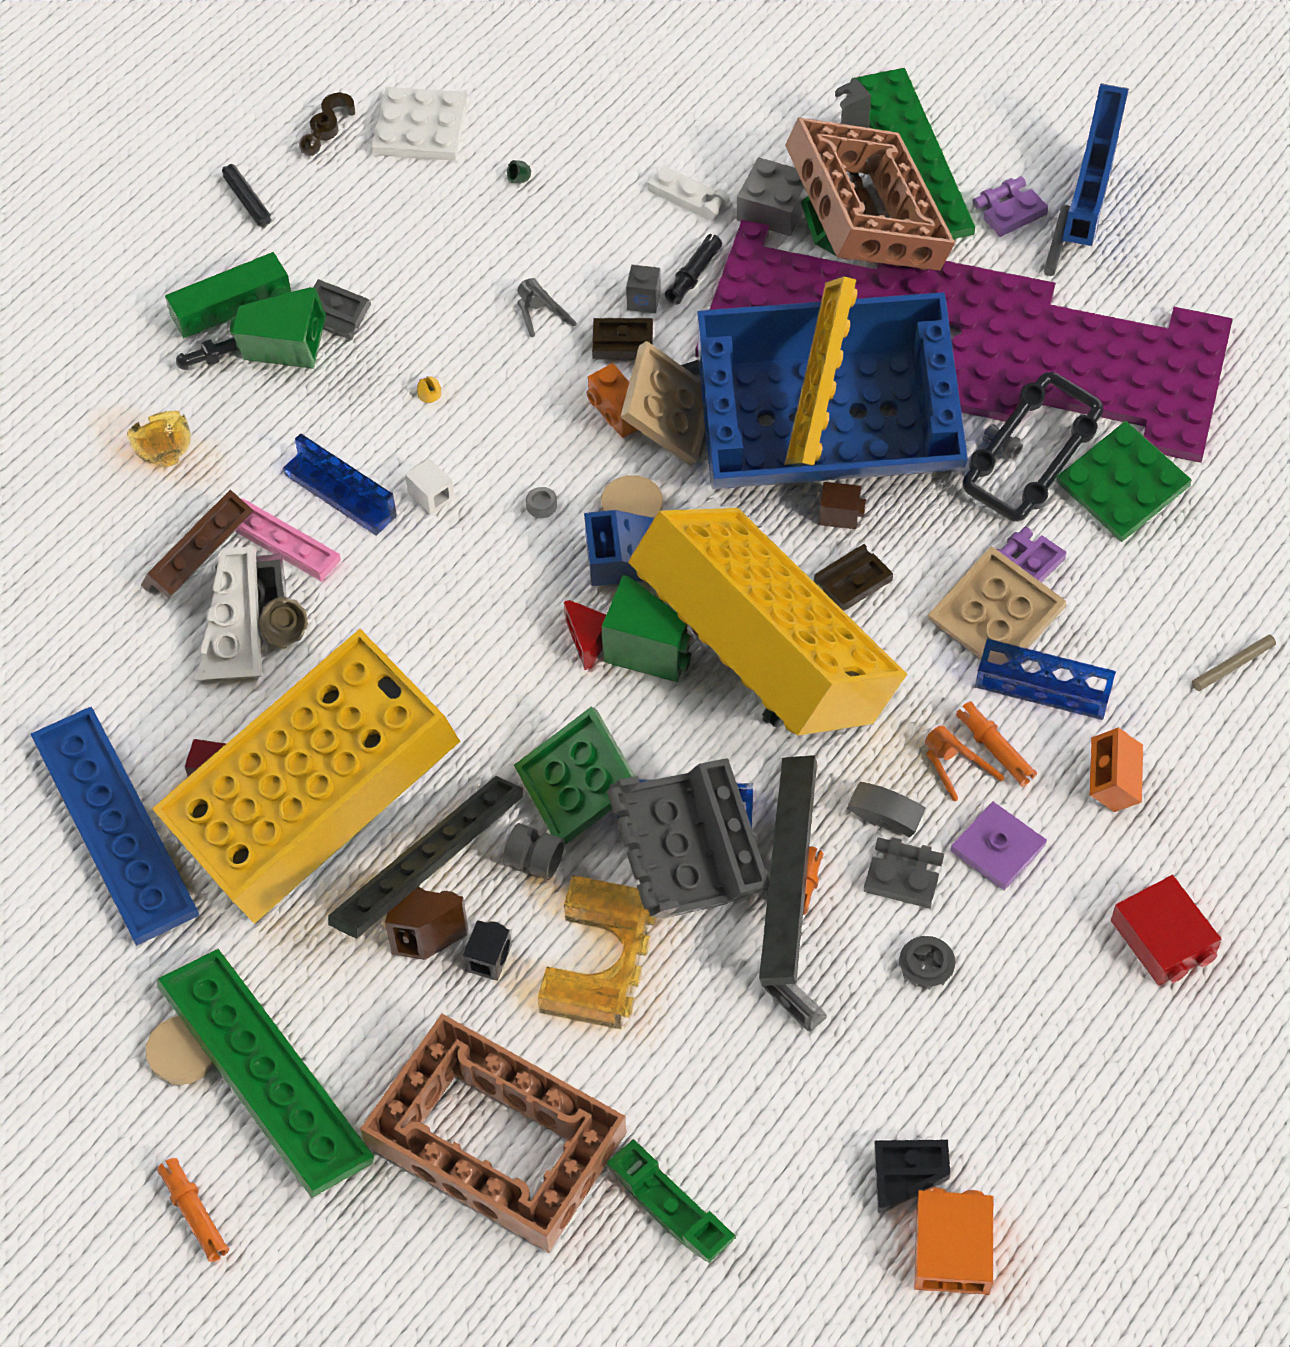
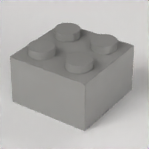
(772, 196)

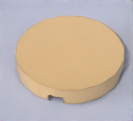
(633, 495)
(176, 1054)

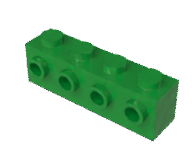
(219, 296)

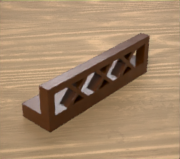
(198, 545)

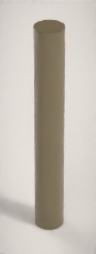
(1234, 662)

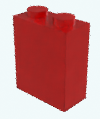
(1166, 930)

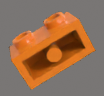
(607, 393)
(1116, 769)

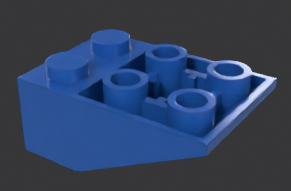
(611, 542)

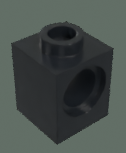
(487, 949)

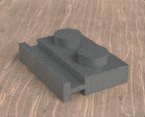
(342, 308)

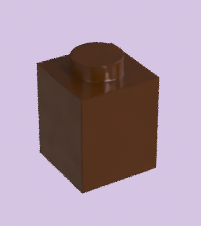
(841, 505)

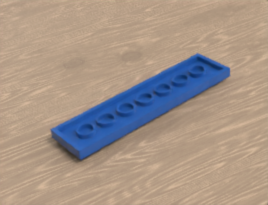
(115, 826)

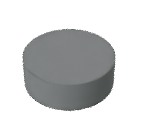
(541, 502)

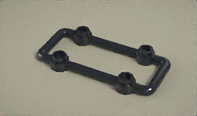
(1034, 493)

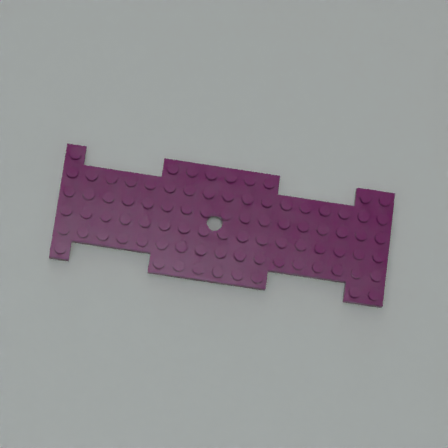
(1015, 335)

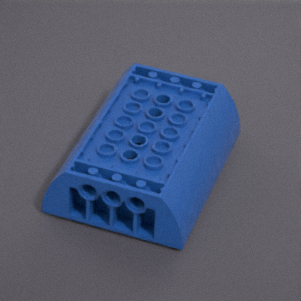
(891, 357)

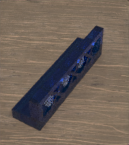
(341, 486)
(1043, 686)

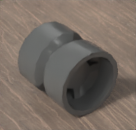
(530, 850)

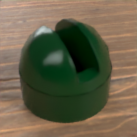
(518, 171)

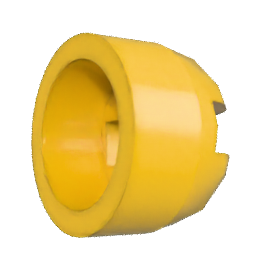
(423, 391)

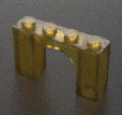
(605, 995)

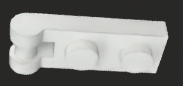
(688, 193)

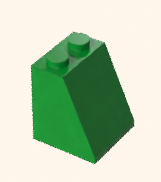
(281, 329)
(645, 634)

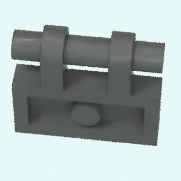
(902, 881)

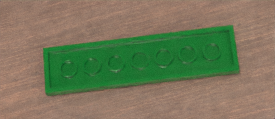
(899, 110)
(265, 1073)

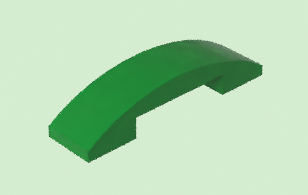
(668, 1203)

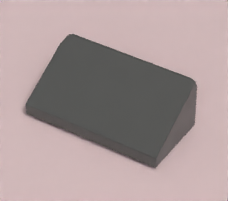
(797, 1004)

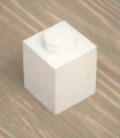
(429, 486)

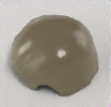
(282, 622)

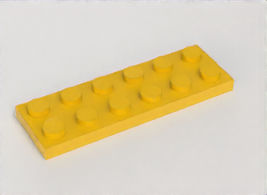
(820, 371)

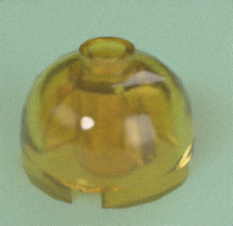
(162, 439)

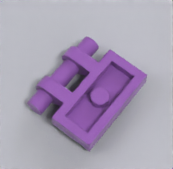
(1012, 213)
(1037, 557)

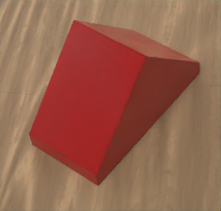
(585, 630)

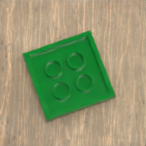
(1123, 481)
(572, 775)

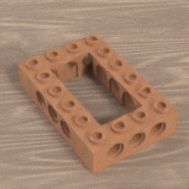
(915, 230)
(453, 1050)

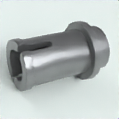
(1011, 447)

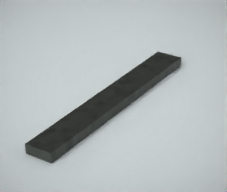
(424, 857)
(788, 871)

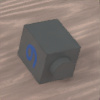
(643, 288)

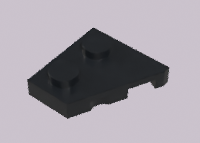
(908, 1167)

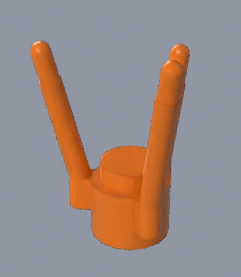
(945, 745)

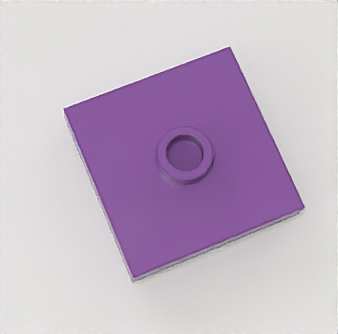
(998, 845)

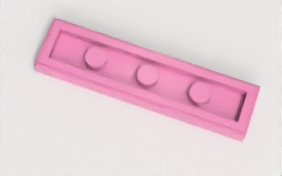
(284, 539)

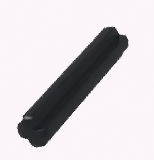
(246, 195)

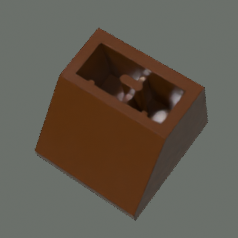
(426, 923)

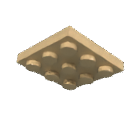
(665, 403)
(997, 604)

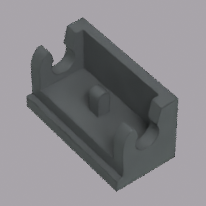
(855, 105)

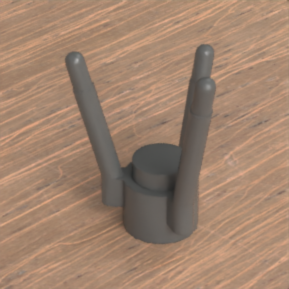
(535, 296)

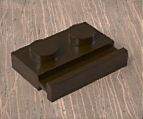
(620, 337)
(853, 577)

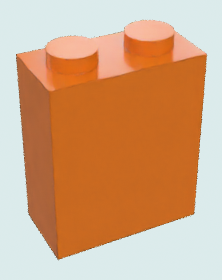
(954, 1241)

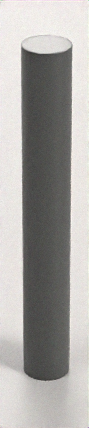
(1057, 243)

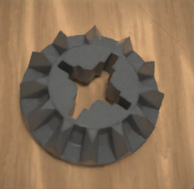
(921, 948)

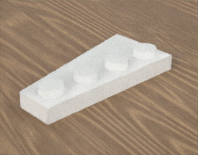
(233, 628)

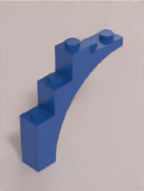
(1096, 165)

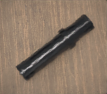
(687, 276)

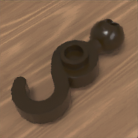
(325, 124)

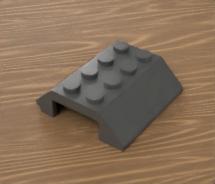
(688, 840)

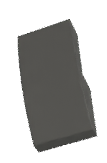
(882, 804)

